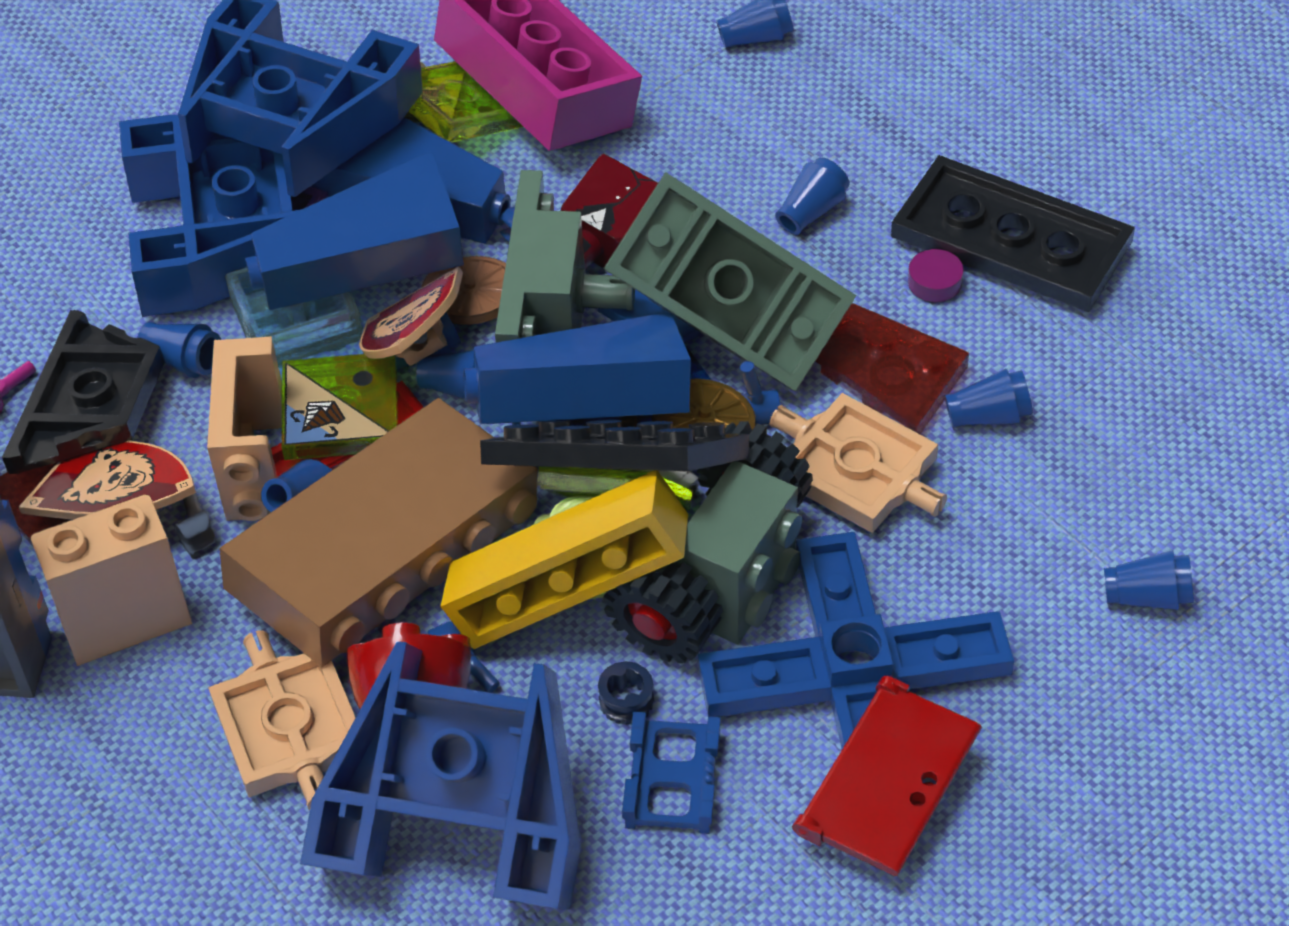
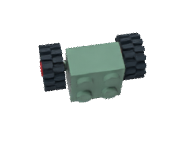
(733, 556)

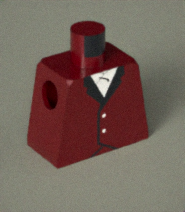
(608, 203)

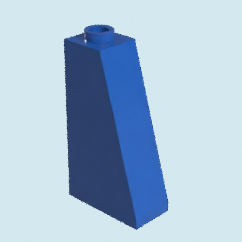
(471, 183)
(359, 237)
(583, 373)

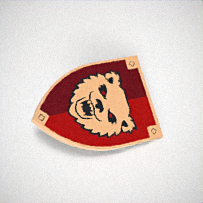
(405, 321)
(109, 478)

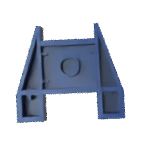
(290, 97)
(223, 200)
(454, 761)

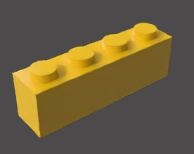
(566, 559)

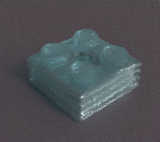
(298, 328)

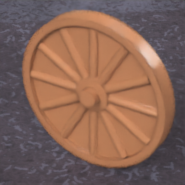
(478, 292)

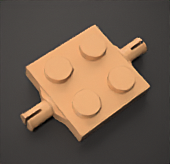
(862, 461)
(282, 718)

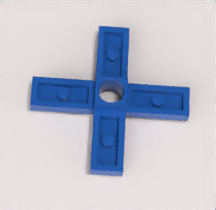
(843, 622)

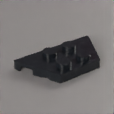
(85, 395)

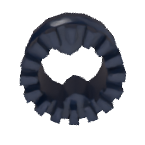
(617, 677)

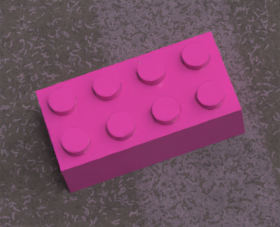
(541, 67)

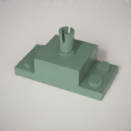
(546, 271)
(729, 282)

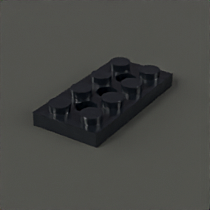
(1024, 259)
(611, 446)

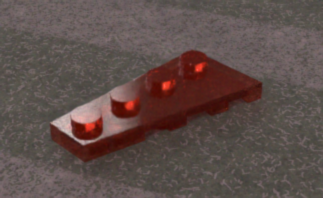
(892, 366)

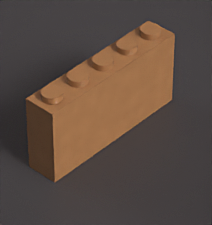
(376, 532)

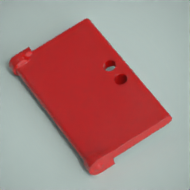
(875, 790)

